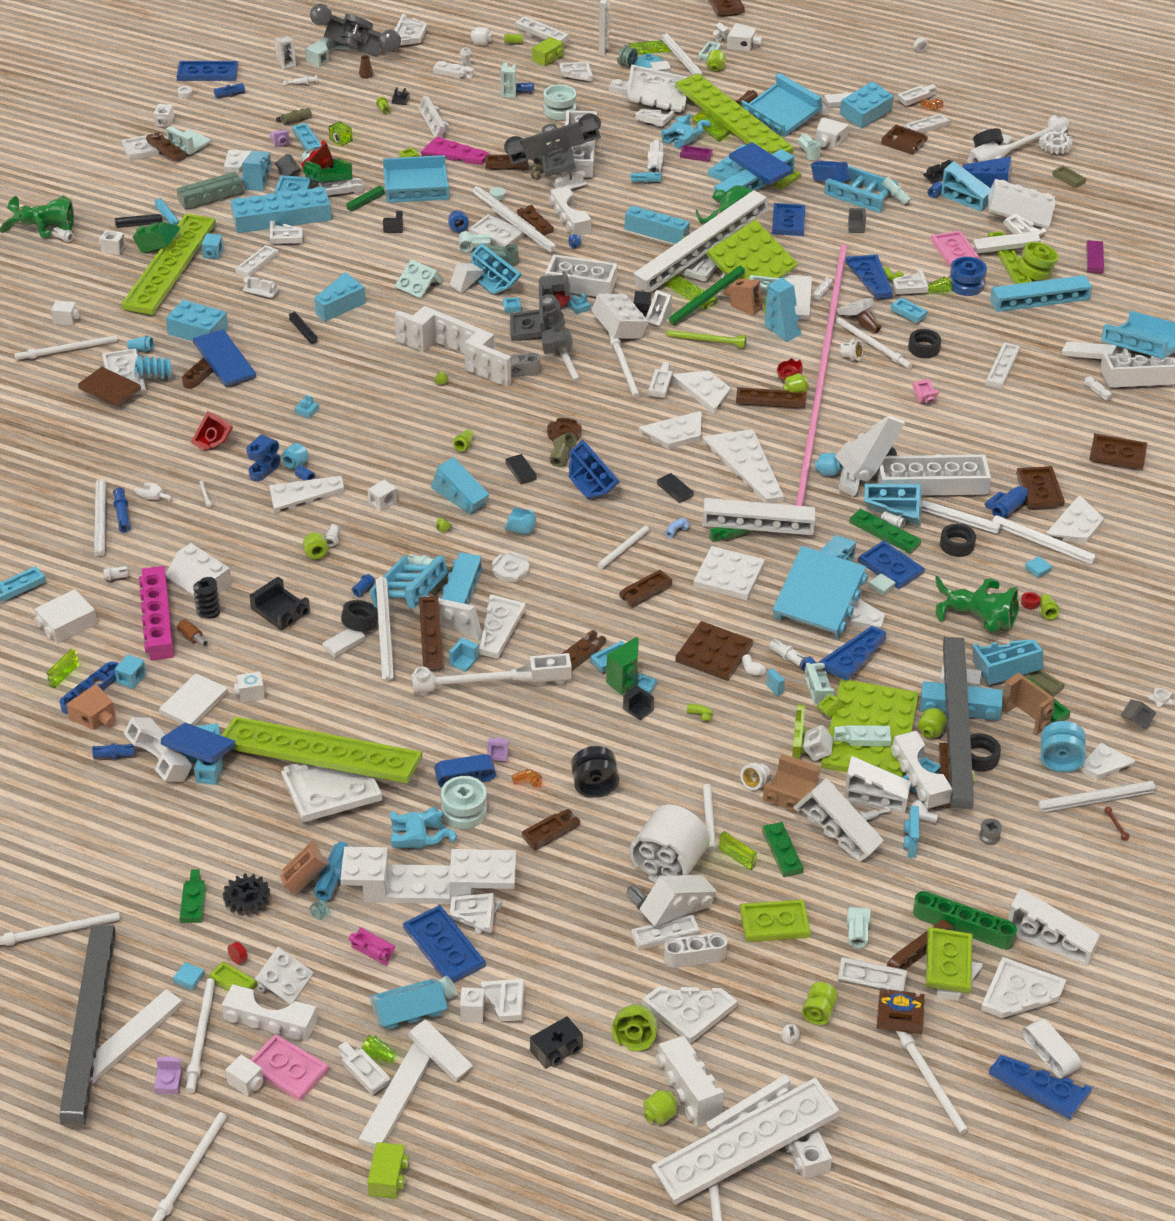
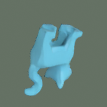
(683, 131)
(415, 827)

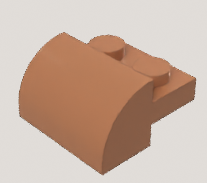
(303, 868)

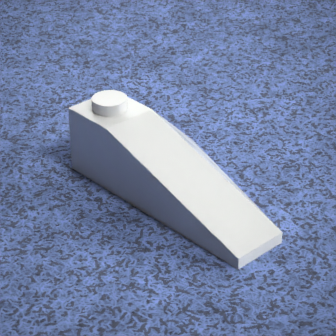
(868, 451)

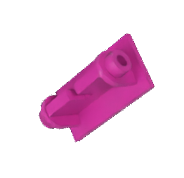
(372, 945)

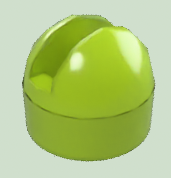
(441, 378)
(443, 525)

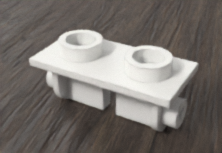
(575, 181)
(265, 288)

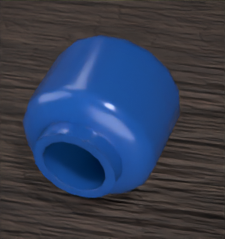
(459, 226)

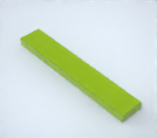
(1009, 260)

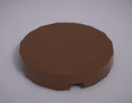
(563, 426)

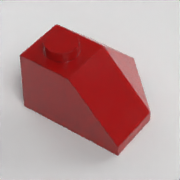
(212, 431)

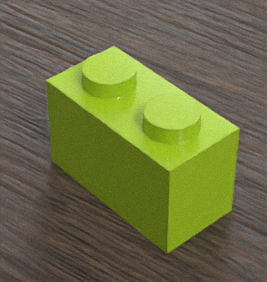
(547, 51)
(386, 1170)

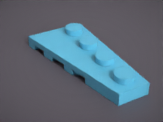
(725, 169)

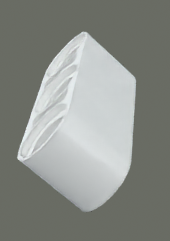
(695, 950)
(1051, 1048)

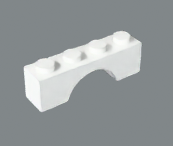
(563, 201)
(146, 734)
(930, 787)
(293, 1021)

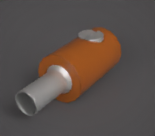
(191, 632)

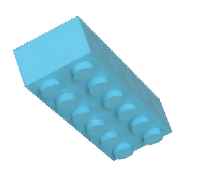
(283, 208)

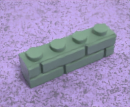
(210, 190)

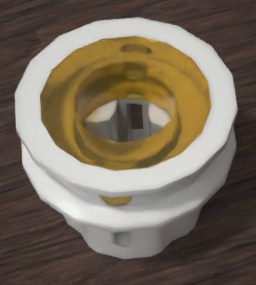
(853, 350)
(754, 775)

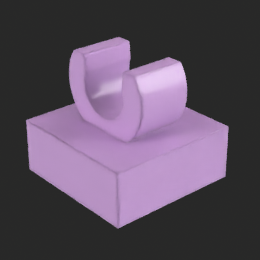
(498, 748)

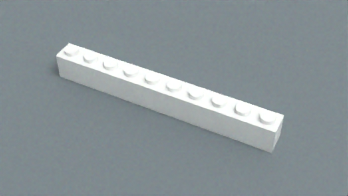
(700, 241)

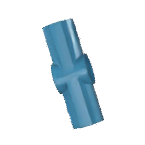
(331, 874)

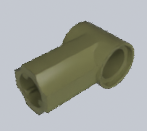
(562, 448)

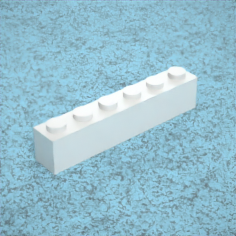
(758, 516)

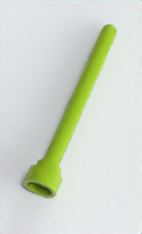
(739, 341)

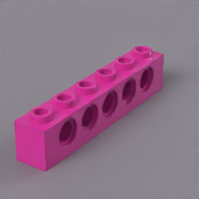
(156, 613)

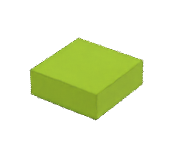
(410, 152)
(829, 705)

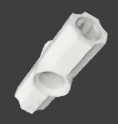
(655, 157)

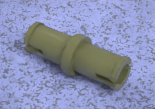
(296, 115)

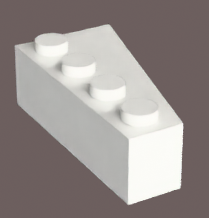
(840, 820)

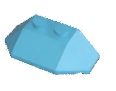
(497, 273)

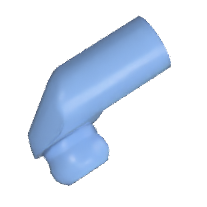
(674, 526)

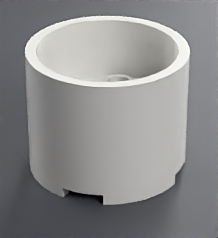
(669, 843)

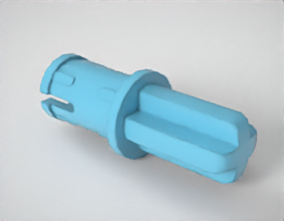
(646, 177)

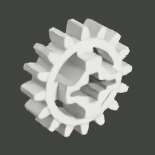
(1055, 142)

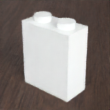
(65, 616)

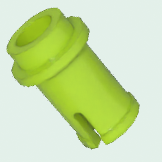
(512, 38)
(382, 103)

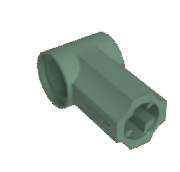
(509, 253)

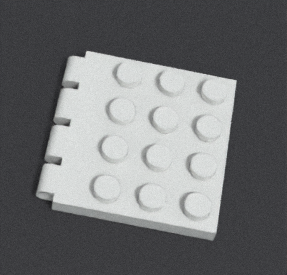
(655, 88)
(327, 791)

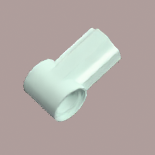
(811, 147)
(471, 241)
(858, 921)

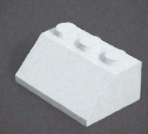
(192, 565)

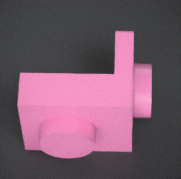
(924, 391)

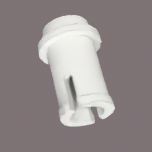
(465, 54)
(65, 235)
(897, 521)
(332, 535)
(114, 573)

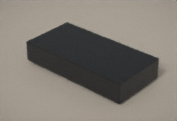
(521, 469)
(675, 487)

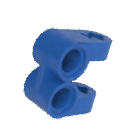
(264, 453)

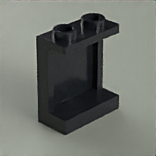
(278, 604)

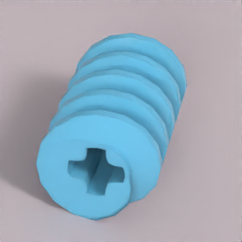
(152, 366)

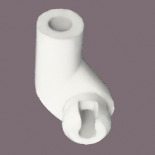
(924, 815)

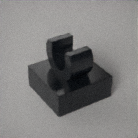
(400, 98)

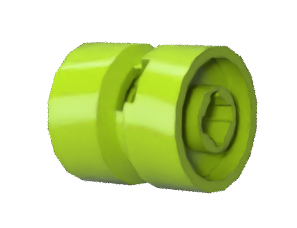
(819, 1003)

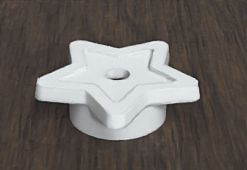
(1161, 697)

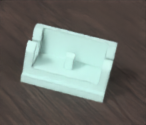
(508, 81)
(817, 682)

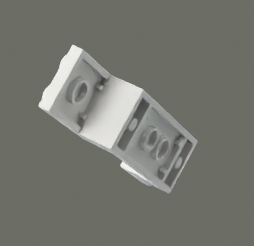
(477, 344)
(426, 883)

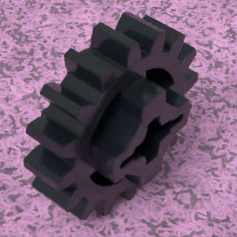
(246, 894)

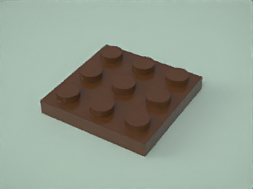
(714, 650)

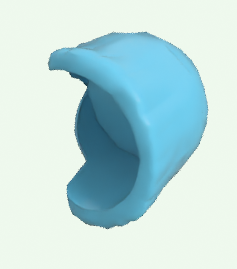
(521, 521)

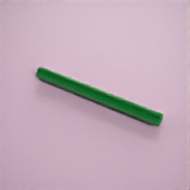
(706, 295)

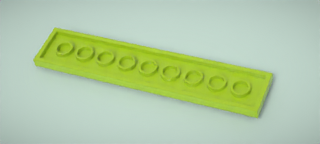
(731, 114)
(168, 265)
(323, 749)

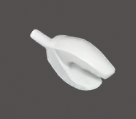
(152, 492)

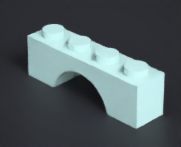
(319, 52)

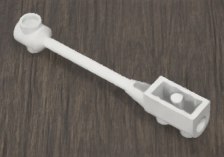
(994, 151)
(539, 671)

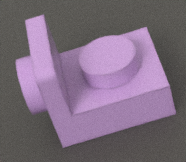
(280, 138)
(168, 1075)

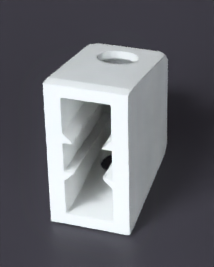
(743, 38)
(285, 49)
(831, 132)

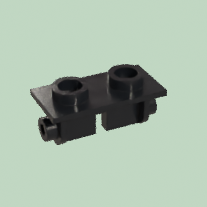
(936, 172)

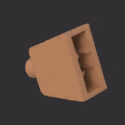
(745, 295)
(92, 709)

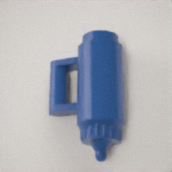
(1005, 503)

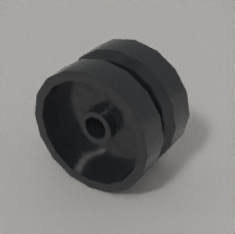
(595, 771)

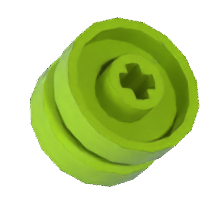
(1037, 261)

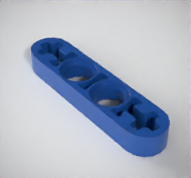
(105, 673)

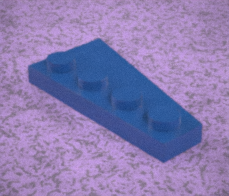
(871, 273)
(853, 654)
(1050, 1091)

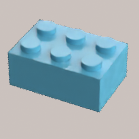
(866, 104)
(194, 320)

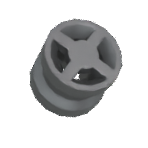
(990, 831)

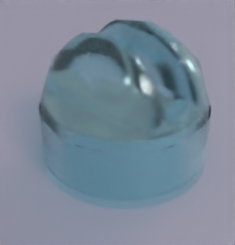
(319, 909)

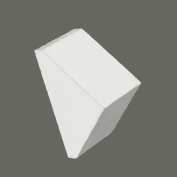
(464, 276)
(660, 308)

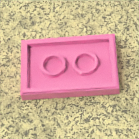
(952, 246)
(289, 1067)

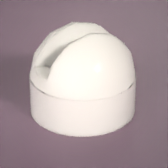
(786, 1034)

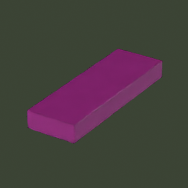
(1095, 256)

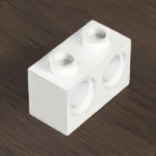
(811, 1149)

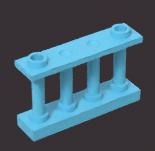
(857, 196)
(421, 582)

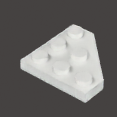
(1020, 989)
(689, 1010)

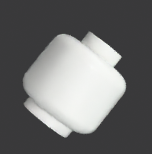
(481, 36)

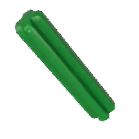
(365, 198)

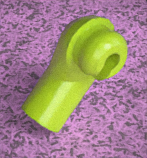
(890, 276)
(700, 709)

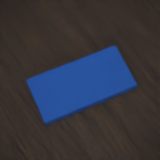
(207, 71)
(761, 163)
(224, 357)
(444, 944)

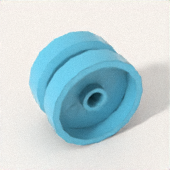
(1063, 746)

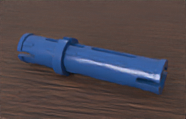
(121, 505)

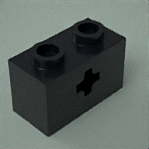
(556, 1042)

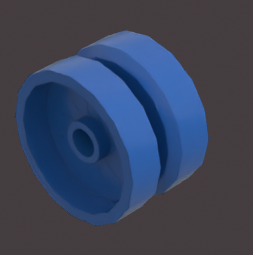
(968, 275)

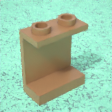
(1029, 698)
(791, 782)

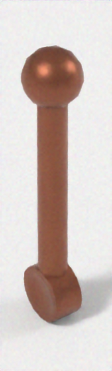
(1124, 835)

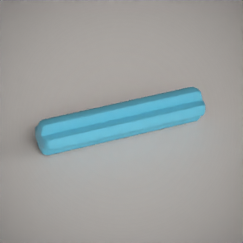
(166, 212)

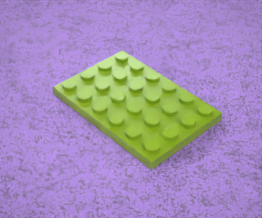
(870, 706)

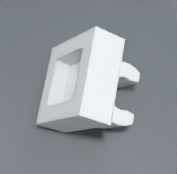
(721, 32)

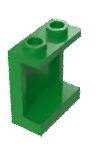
(341, 171)

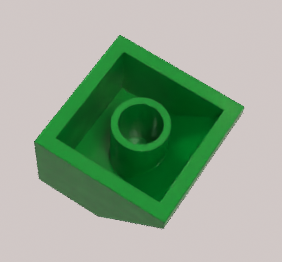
(155, 236)
(623, 666)

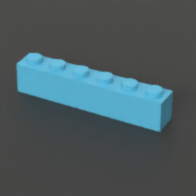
(751, 181)
(1040, 293)

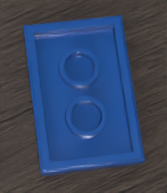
(788, 219)
(892, 563)
(197, 742)

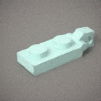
(863, 735)

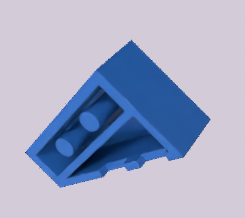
(990, 170)

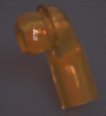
(933, 104)
(528, 775)

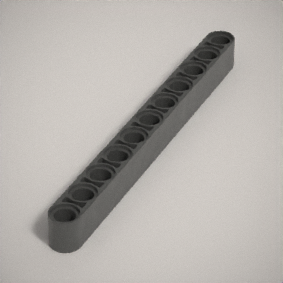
(958, 723)
(87, 1025)

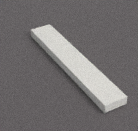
(134, 1032)
(395, 1097)

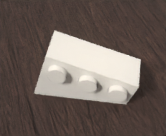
(875, 787)
(677, 897)

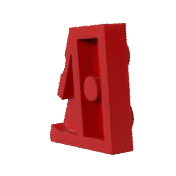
(320, 157)

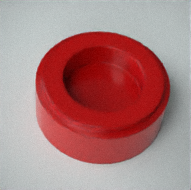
(1030, 600)
(237, 952)

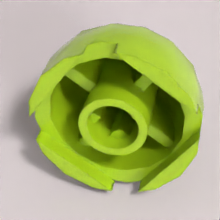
(635, 1027)

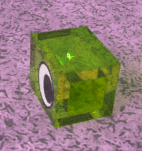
(340, 133)

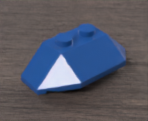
(590, 472)

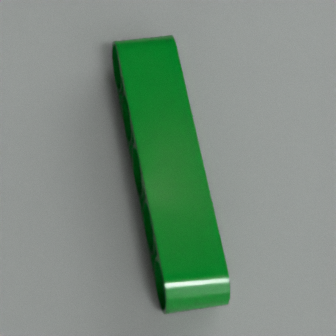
(965, 919)

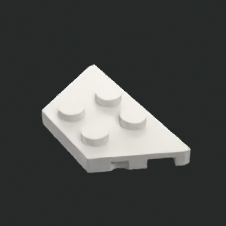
(410, 30)
(703, 387)
(675, 431)
(1077, 522)

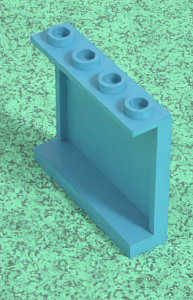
(784, 105)
(415, 179)
(1143, 334)
(821, 590)

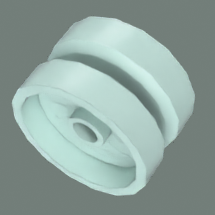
(558, 100)
(464, 802)

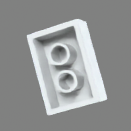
(619, 316)

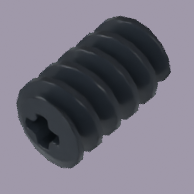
(206, 598)

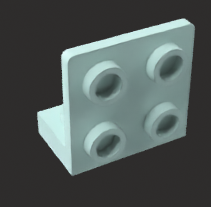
(188, 141)
(417, 279)

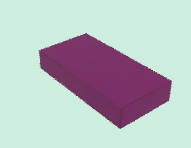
(696, 153)

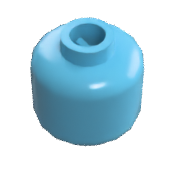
(295, 456)
(828, 464)

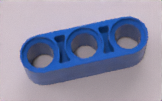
(830, 169)
(476, 766)

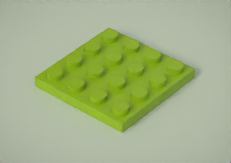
(753, 250)

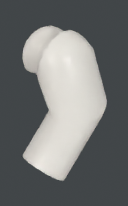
(752, 667)

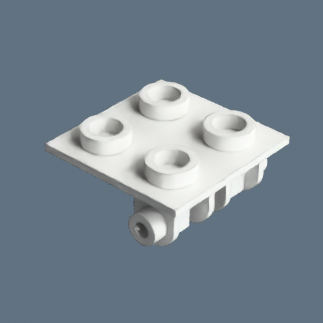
(283, 976)

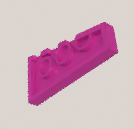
(454, 151)

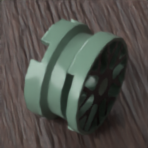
(627, 56)

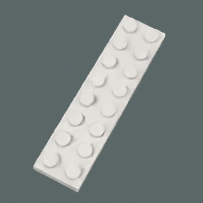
(745, 1141)

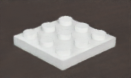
(729, 573)

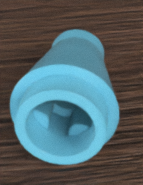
(142, 343)

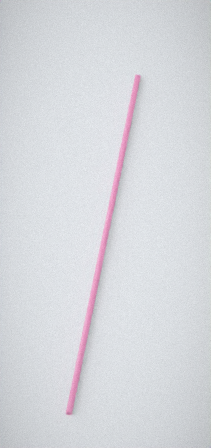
(821, 377)

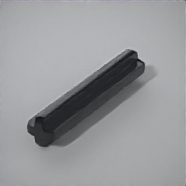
(138, 220)
(303, 327)

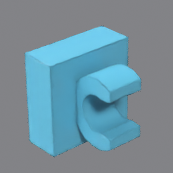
(579, 304)
(307, 407)

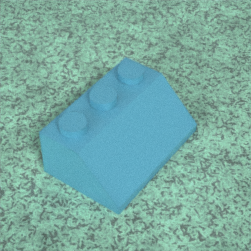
(408, 1003)

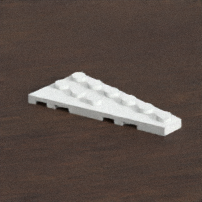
(746, 459)

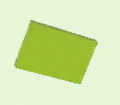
(774, 920)
(949, 960)

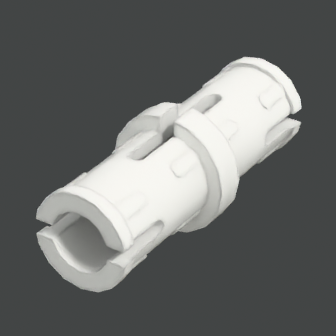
(786, 652)

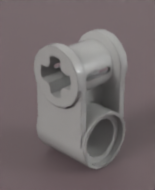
(526, 364)

